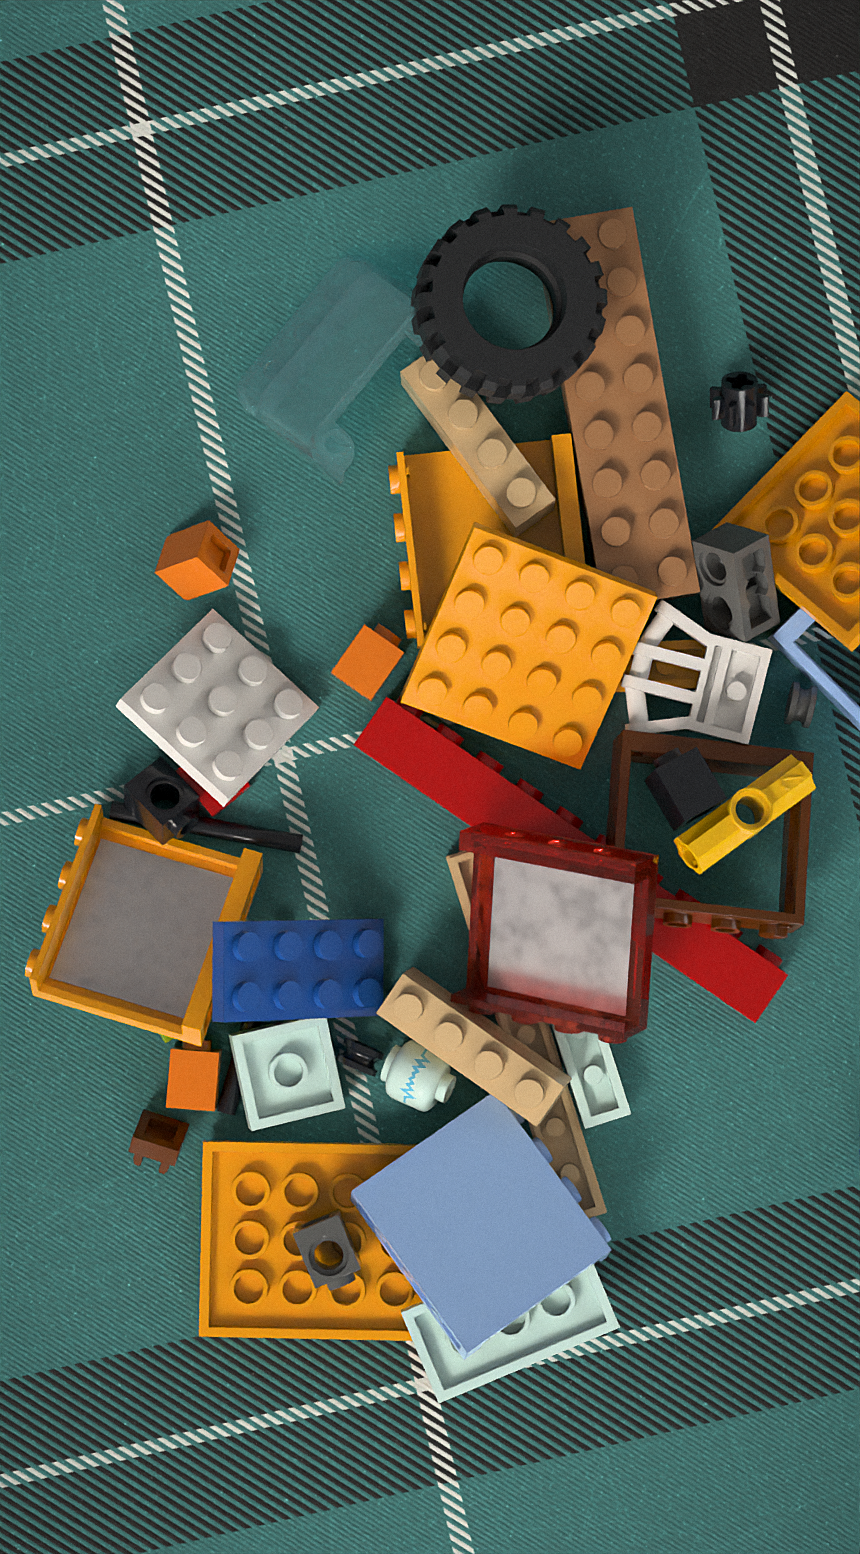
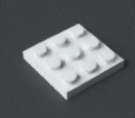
(217, 707)

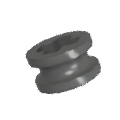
(800, 704)

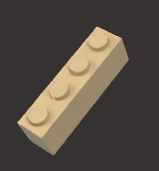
(480, 447)
(474, 1046)

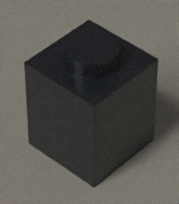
(684, 787)

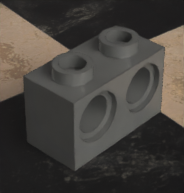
(736, 581)

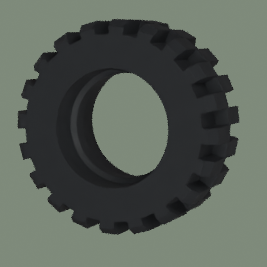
(554, 259)

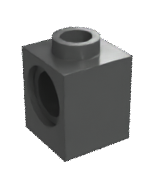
(327, 1228)

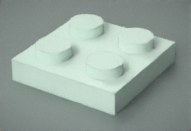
(286, 1071)

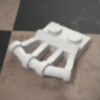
(726, 686)

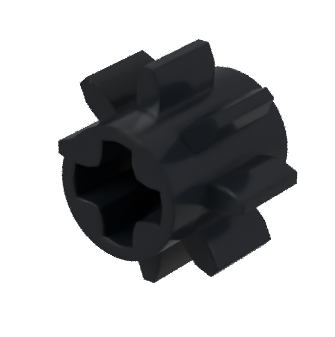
(739, 401)

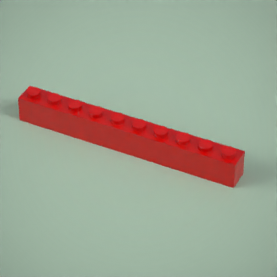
(478, 794)

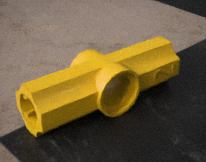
(724, 831)

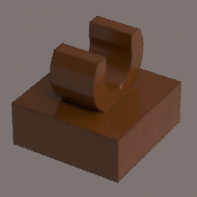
(158, 1139)

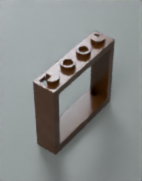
(729, 759)

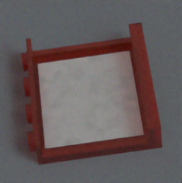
(559, 931)

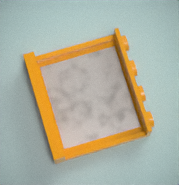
(139, 927)

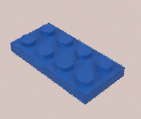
(297, 969)

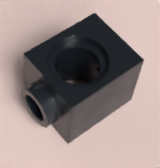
(158, 783)

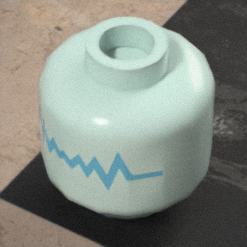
(417, 1076)

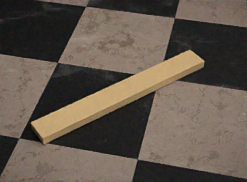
(561, 1127)

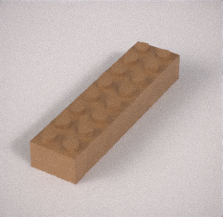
(624, 426)

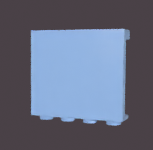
(480, 1223)

